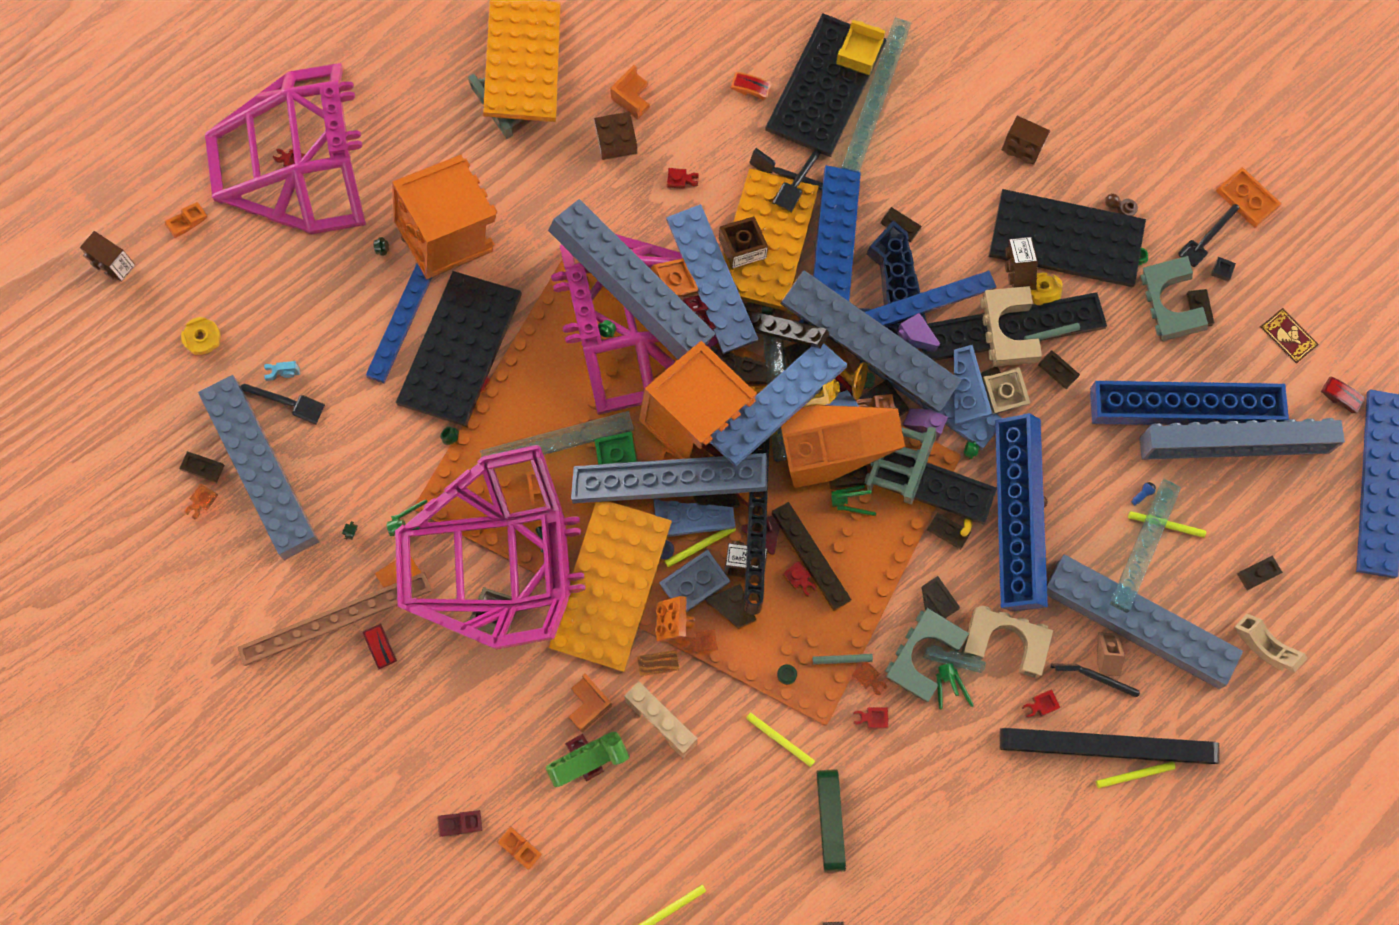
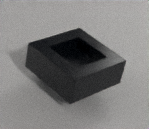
(1223, 269)

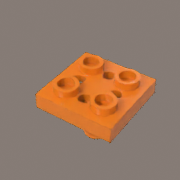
(672, 619)

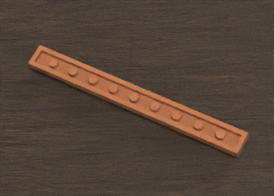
(328, 621)

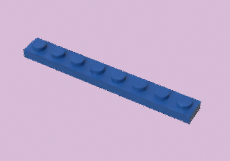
(933, 299)
(398, 326)

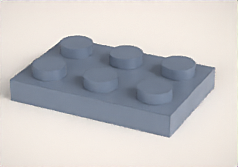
(696, 580)

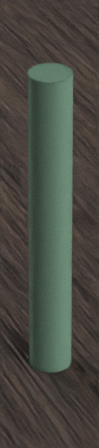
(1054, 332)
(842, 659)

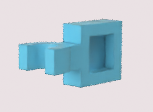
(284, 369)

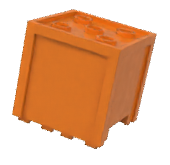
(443, 215)
(693, 402)

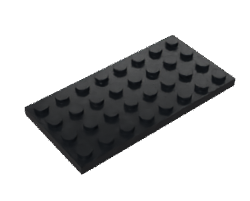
(819, 91)
(1071, 237)
(459, 348)

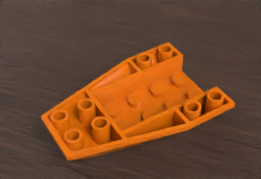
(836, 440)

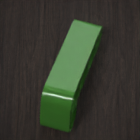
(587, 758)

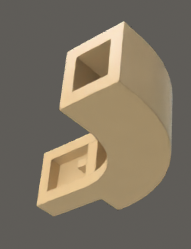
(1266, 646)

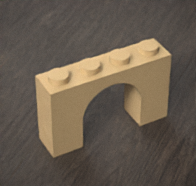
(1003, 349)
(1035, 638)
(646, 704)

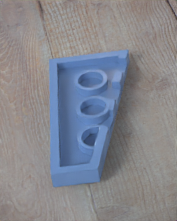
(970, 395)
(694, 518)

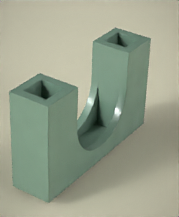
(1170, 323)
(929, 626)

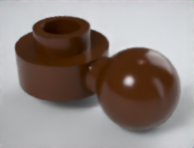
(1113, 201)

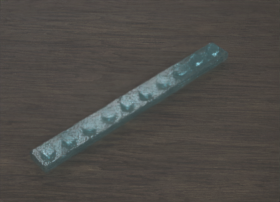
(876, 95)

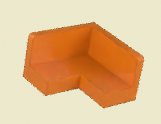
(626, 93)
(593, 705)

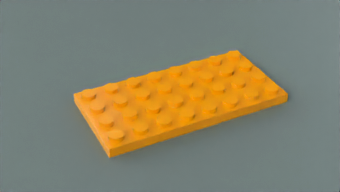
(522, 60)
(771, 278)
(618, 570)

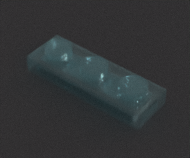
(971, 663)

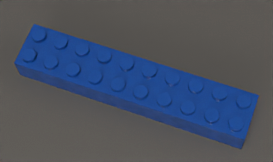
(1186, 402)
(1021, 513)

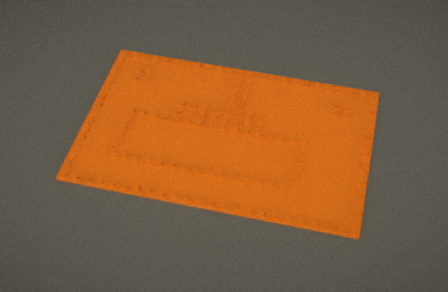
(548, 387)

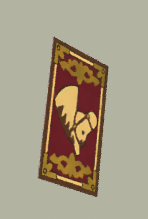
(1289, 335)

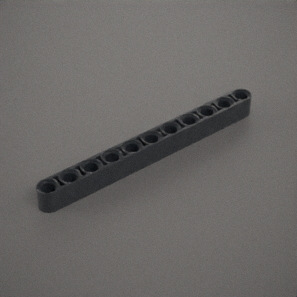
(756, 540)
(1109, 746)

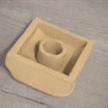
(1006, 390)

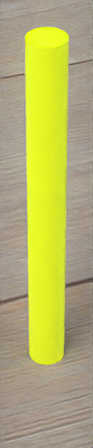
(1171, 525)
(698, 546)
(780, 739)
(1135, 774)
(675, 906)

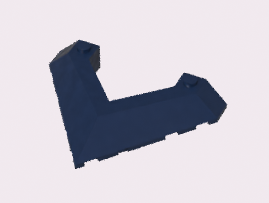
(896, 264)

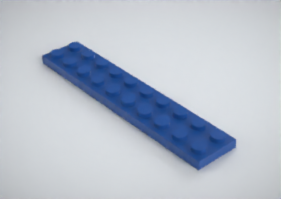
(837, 229)
(1380, 487)

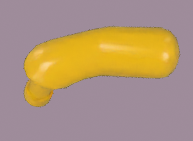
(967, 527)

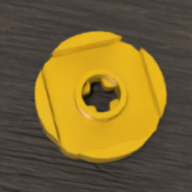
(1051, 293)
(208, 343)

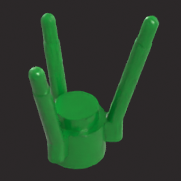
(841, 496)
(396, 522)
(950, 674)

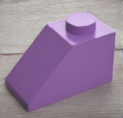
(918, 333)
(921, 419)

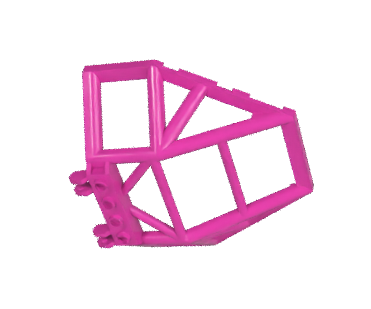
(335, 135)
(589, 331)
(553, 544)

